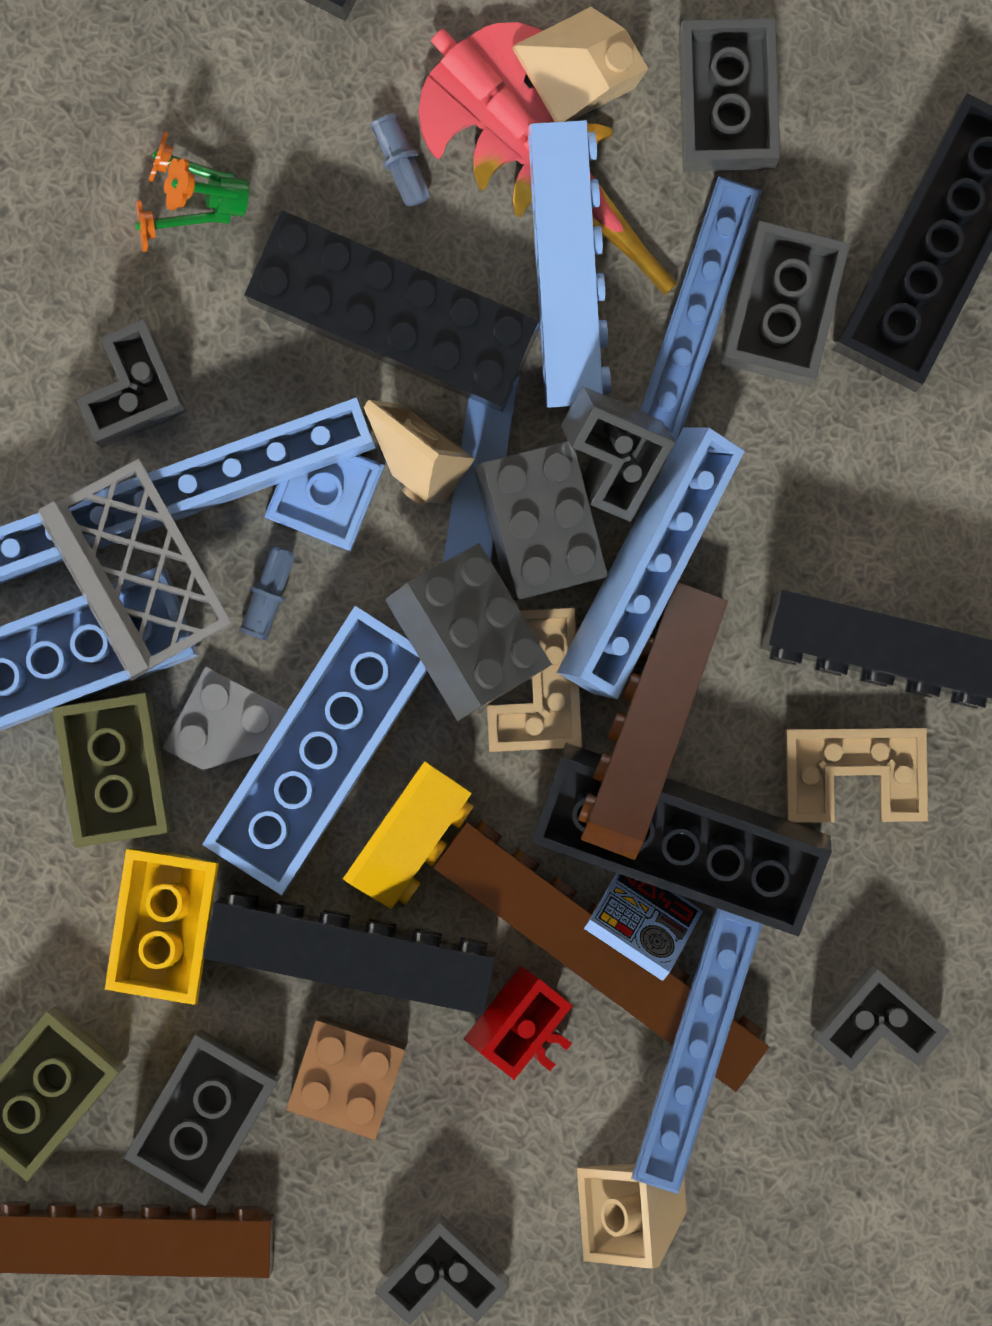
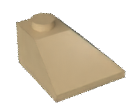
(581, 64)
(417, 452)
(625, 1218)

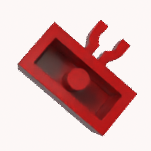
(519, 1024)

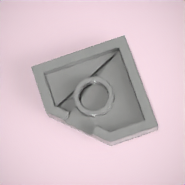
(222, 722)

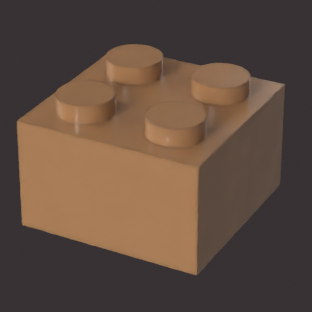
(346, 1077)

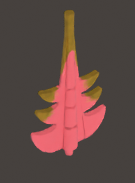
(485, 87)

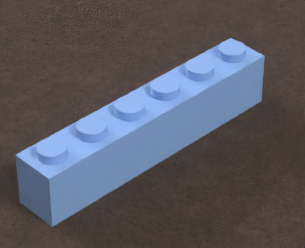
(566, 260)
(650, 562)

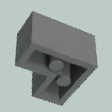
(142, 394)
(625, 450)
(874, 1010)
(442, 1262)

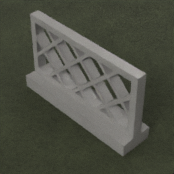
(98, 590)

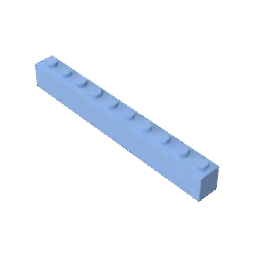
(201, 482)

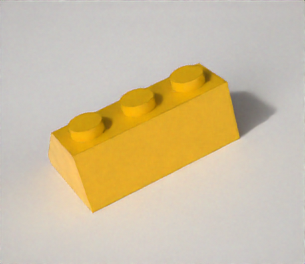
(410, 836)
(161, 925)

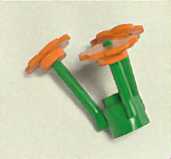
(223, 193)

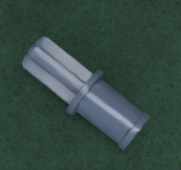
(400, 159)
(267, 594)

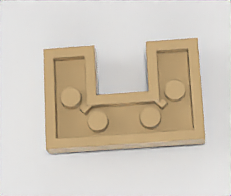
(555, 709)
(891, 753)

